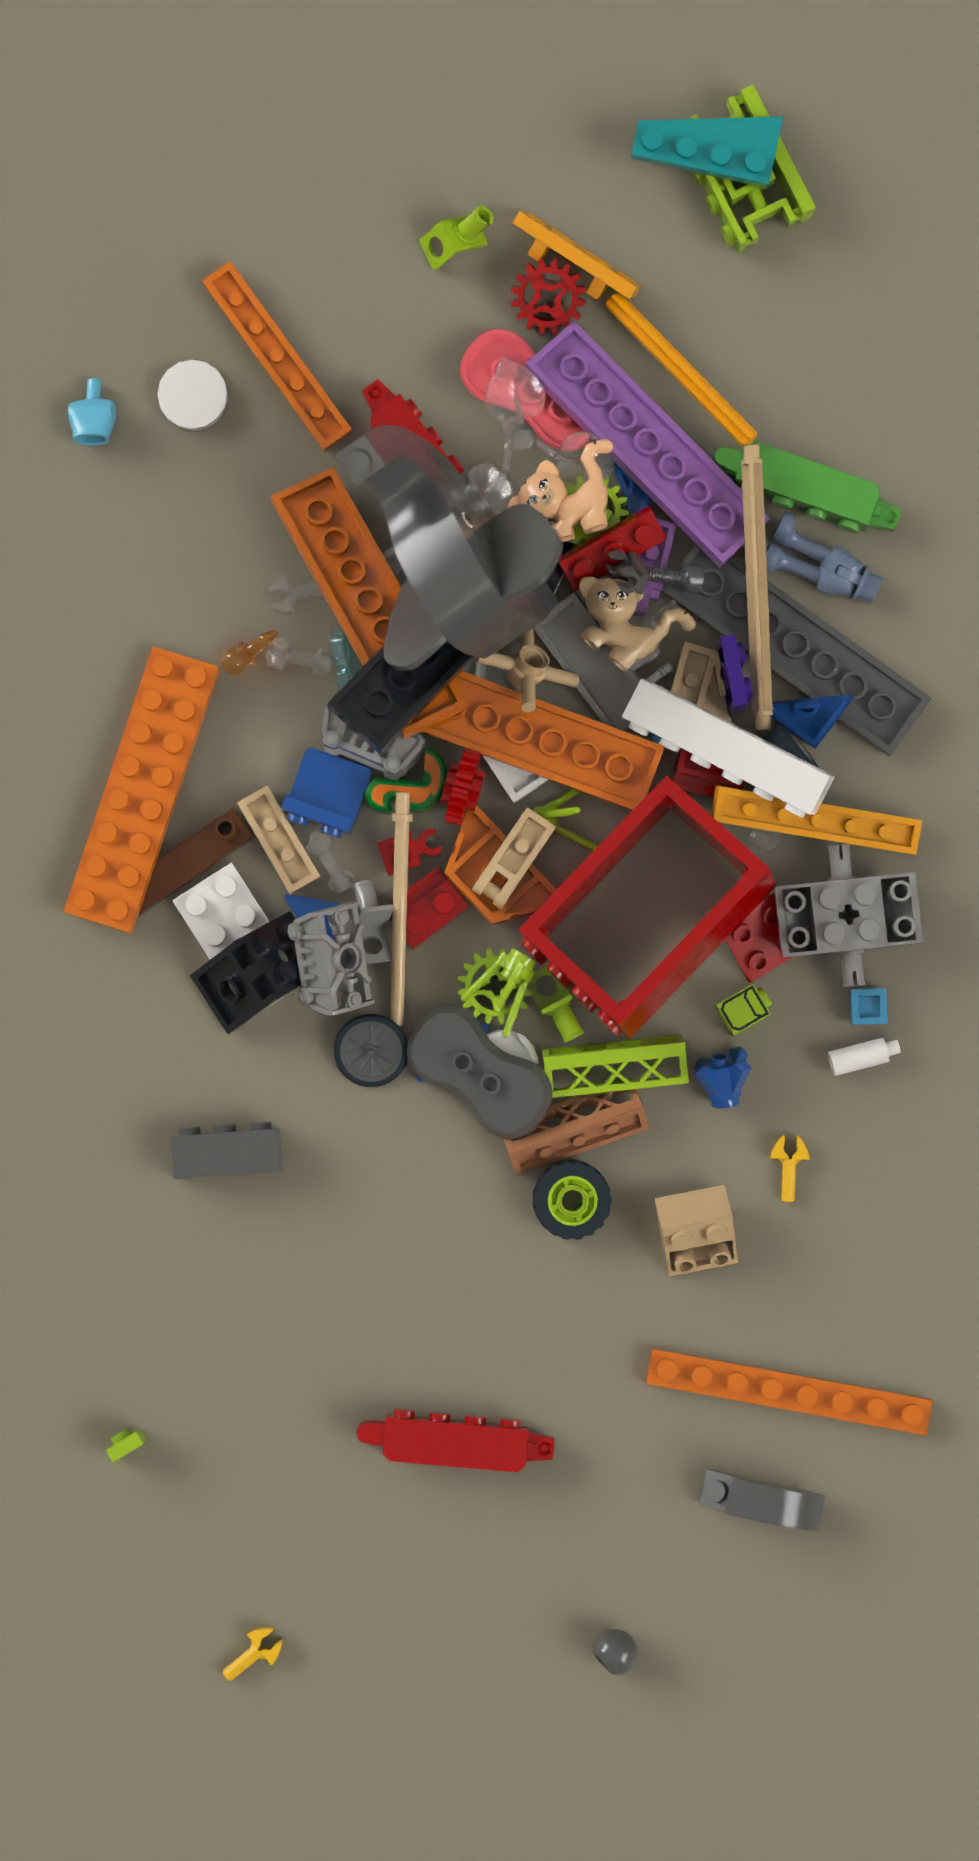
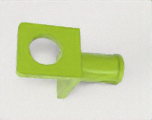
(457, 235)
(557, 1006)

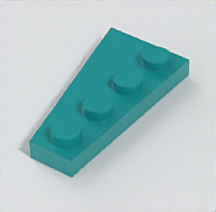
(714, 147)

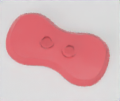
(480, 365)

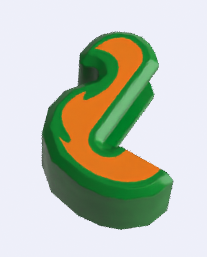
(423, 795)

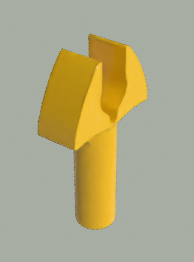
(789, 1166)
(253, 1653)

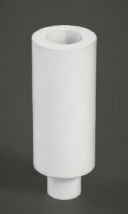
(862, 1055)

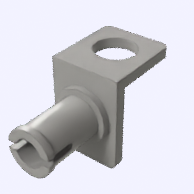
(374, 919)

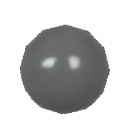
(615, 1651)

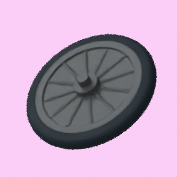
(371, 1050)

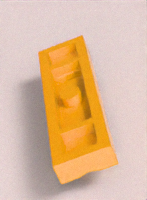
(603, 273)

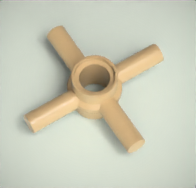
(528, 669)

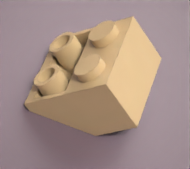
(696, 1230)

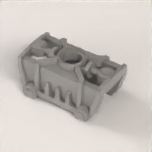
(393, 762)
(331, 962)

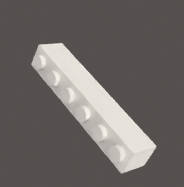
(727, 747)

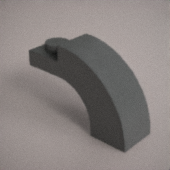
(762, 1501)

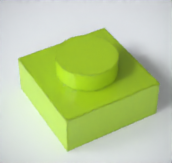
(125, 1443)

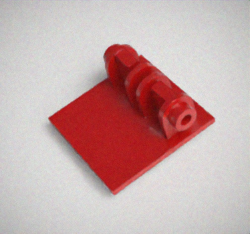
(757, 941)

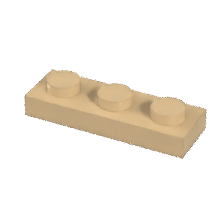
(278, 839)

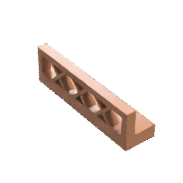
(577, 1132)

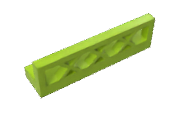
(616, 1052)

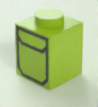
(744, 1009)

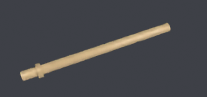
(401, 844)

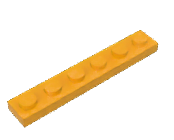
(829, 823)

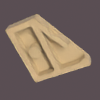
(699, 679)

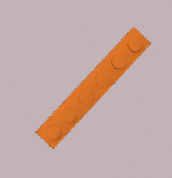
(277, 356)

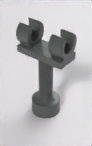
(689, 578)

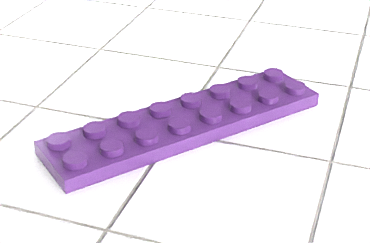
(644, 441)

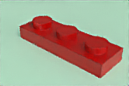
(632, 534)

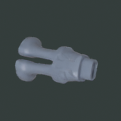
(838, 569)

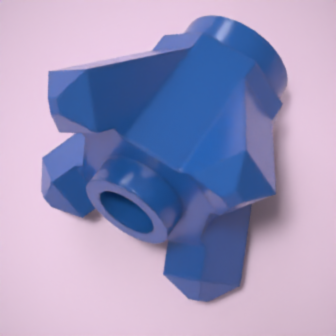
(723, 1076)

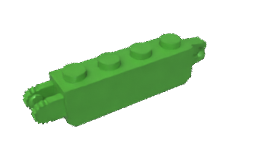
(815, 489)

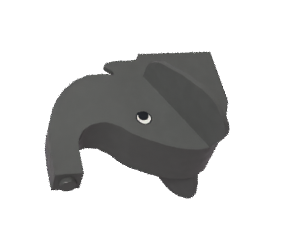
(467, 568)

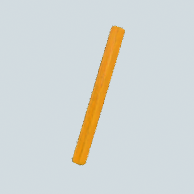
(681, 369)

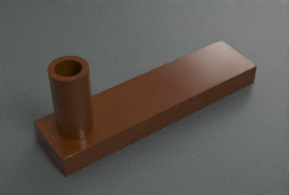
(195, 857)

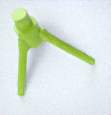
(552, 813)

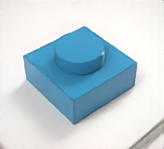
(868, 1006)

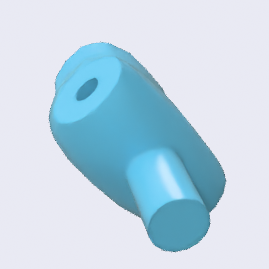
(92, 417)

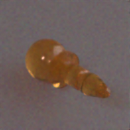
(236, 659)

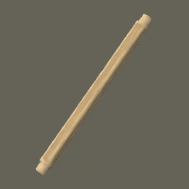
(757, 586)

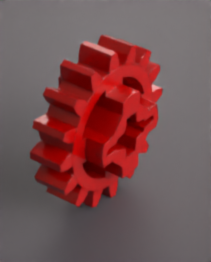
(539, 282)
(462, 787)

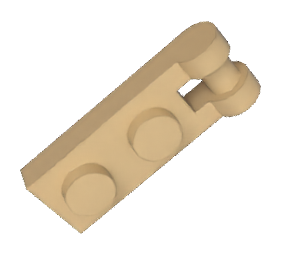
(514, 856)

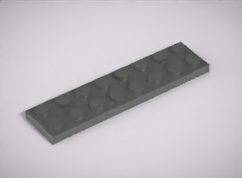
(807, 652)

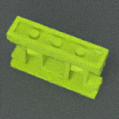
(785, 171)

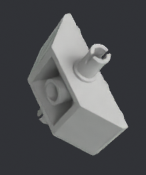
(882, 911)

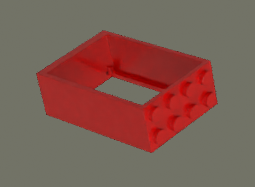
(696, 946)

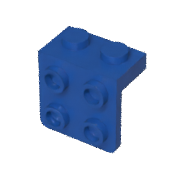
(327, 793)

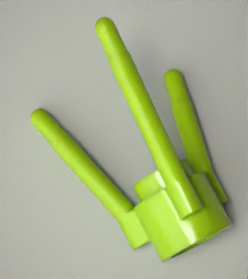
(518, 971)

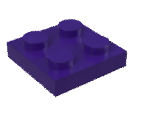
(732, 660)

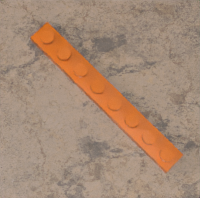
(789, 1391)

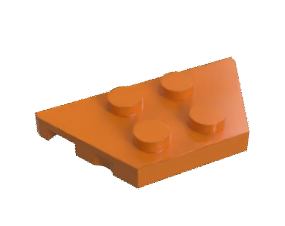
(470, 856)

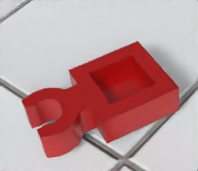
(415, 849)

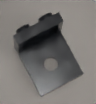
(254, 972)

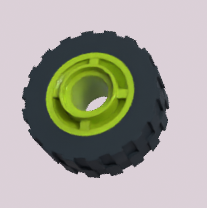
(578, 1221)

